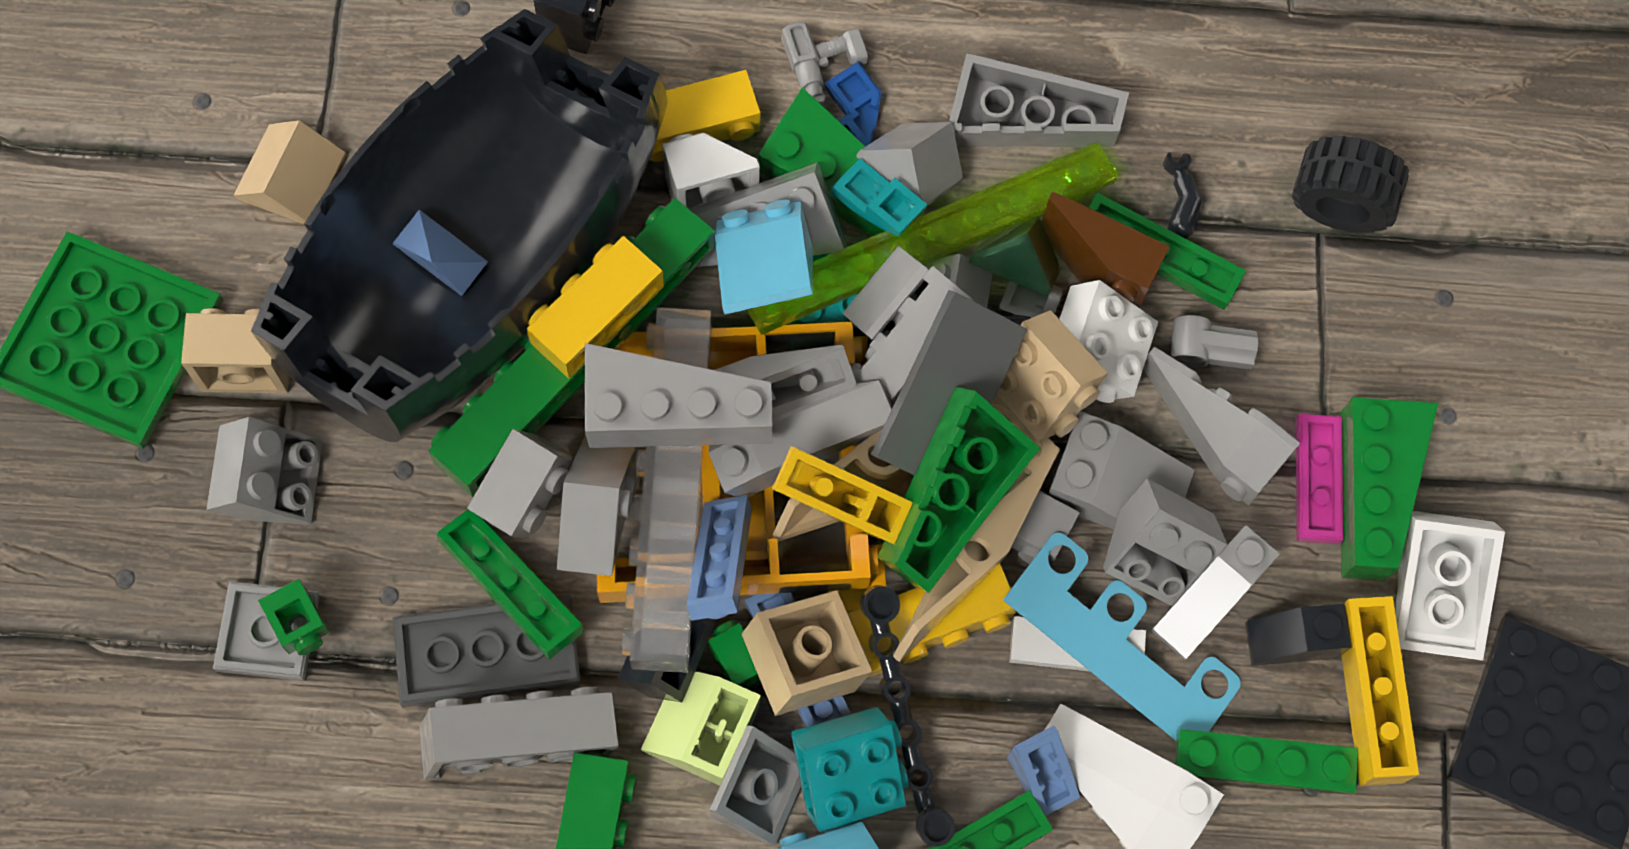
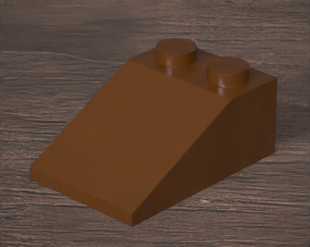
(1102, 248)

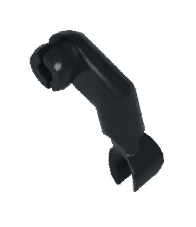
(1189, 201)

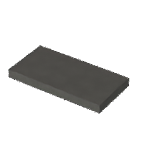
(962, 349)
(474, 656)

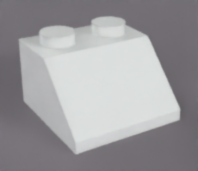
(706, 169)

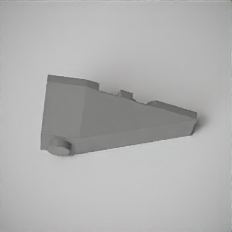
(814, 428)

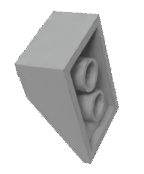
(1107, 466)
(522, 483)

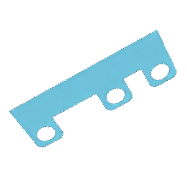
(1103, 649)

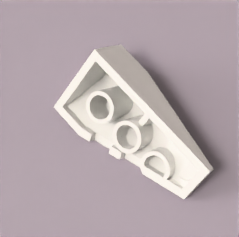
(1131, 788)

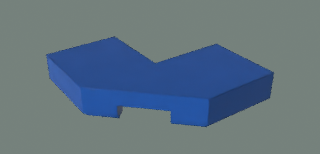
(858, 100)

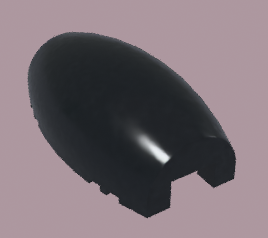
(511, 157)

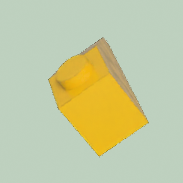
(842, 495)

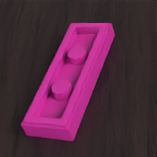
(1319, 479)

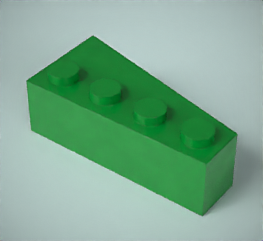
(812, 136)
(1381, 477)
(956, 486)

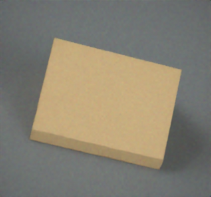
(290, 170)

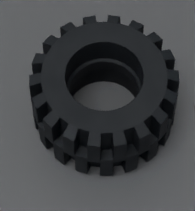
(1350, 184)

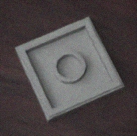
(248, 641)

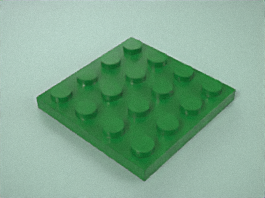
(102, 339)

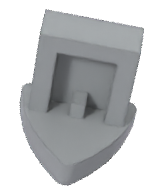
(1026, 302)

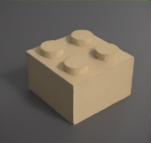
(226, 355)
(806, 652)

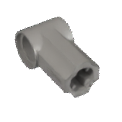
(1200, 343)

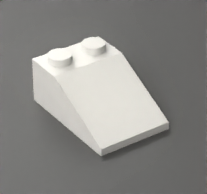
(1447, 584)

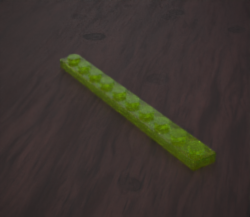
(945, 231)

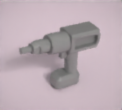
(808, 58)

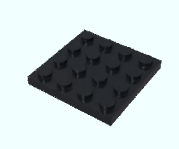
(1550, 734)

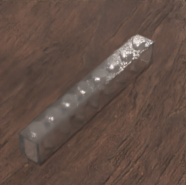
(667, 516)

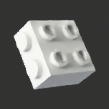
(1112, 332)

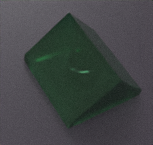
(1021, 256)

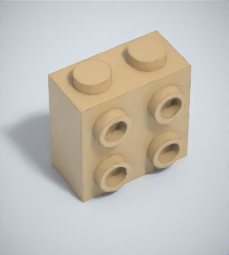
(1050, 378)

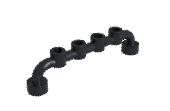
(881, 607)

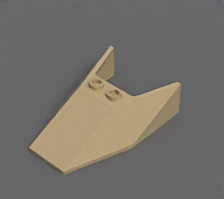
(980, 554)

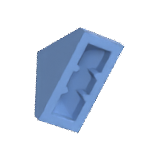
(440, 252)
(1045, 770)

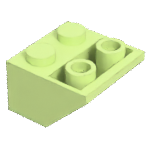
(703, 728)

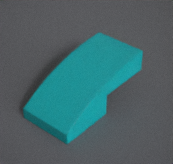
(878, 200)

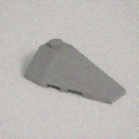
(1236, 446)

